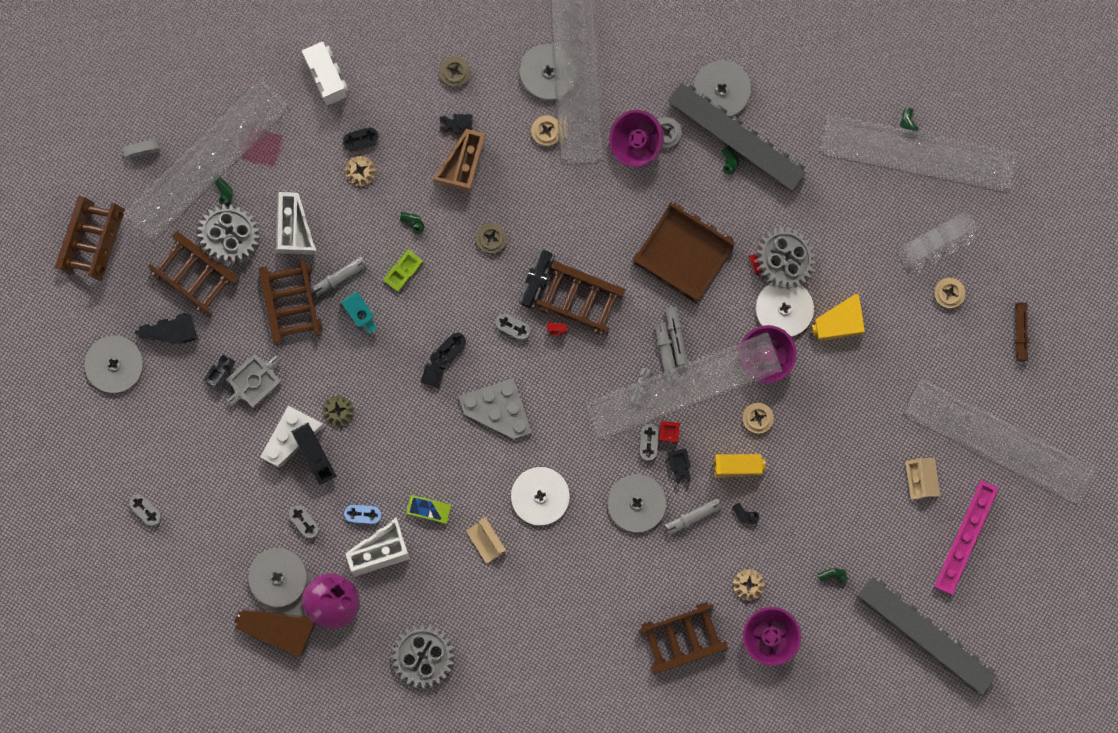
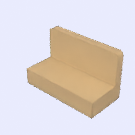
(922, 478)
(486, 540)

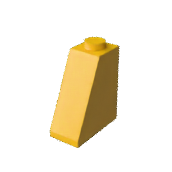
(841, 321)
(738, 465)

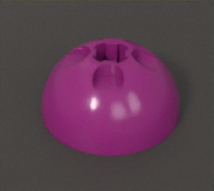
(628, 137)
(783, 346)
(324, 606)
(782, 629)

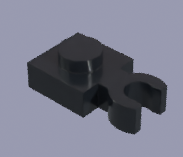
(459, 123)
(433, 372)
(218, 374)
(679, 462)

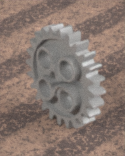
(217, 246)
(785, 258)
(407, 647)

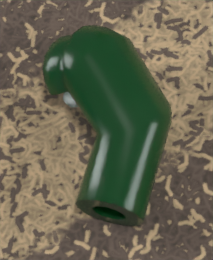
(906, 121)
(731, 160)
(226, 192)
(414, 220)
(832, 573)

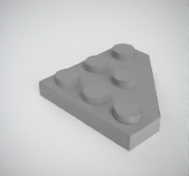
(498, 409)

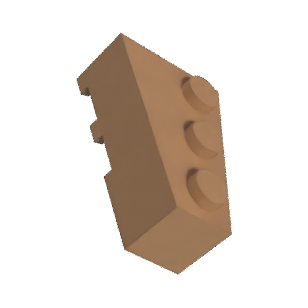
(462, 163)

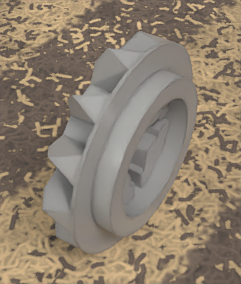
(675, 133)

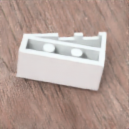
(325, 73)
(292, 228)
(282, 442)
(379, 550)

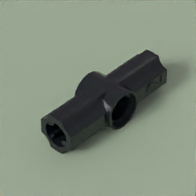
(537, 279)

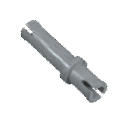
(339, 276)
(672, 313)
(665, 347)
(686, 520)

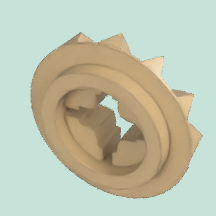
(537, 129)
(357, 179)
(958, 290)
(762, 410)
(741, 590)

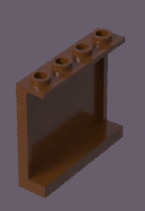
(684, 252)

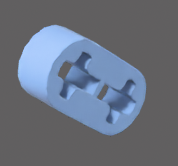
(362, 519)

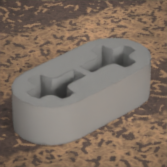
(141, 148)
(510, 330)
(643, 442)
(142, 513)
(300, 525)

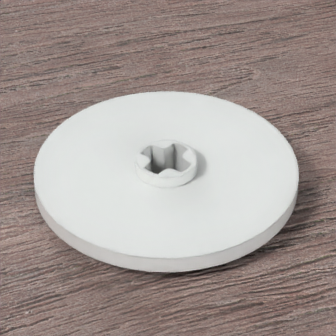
(798, 315)
(553, 504)

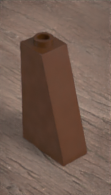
(278, 629)

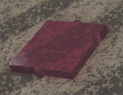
(265, 149)

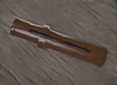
(1021, 332)

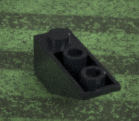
(174, 331)
(314, 453)

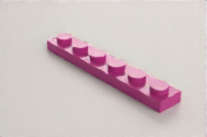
(966, 537)

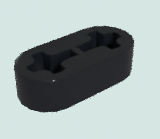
(359, 134)
(447, 345)

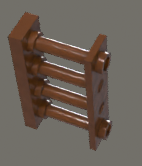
(75, 233)
(211, 266)
(579, 278)
(274, 314)
(697, 650)

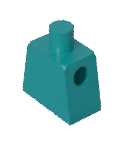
(352, 306)

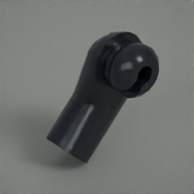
(745, 516)

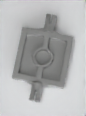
(253, 380)

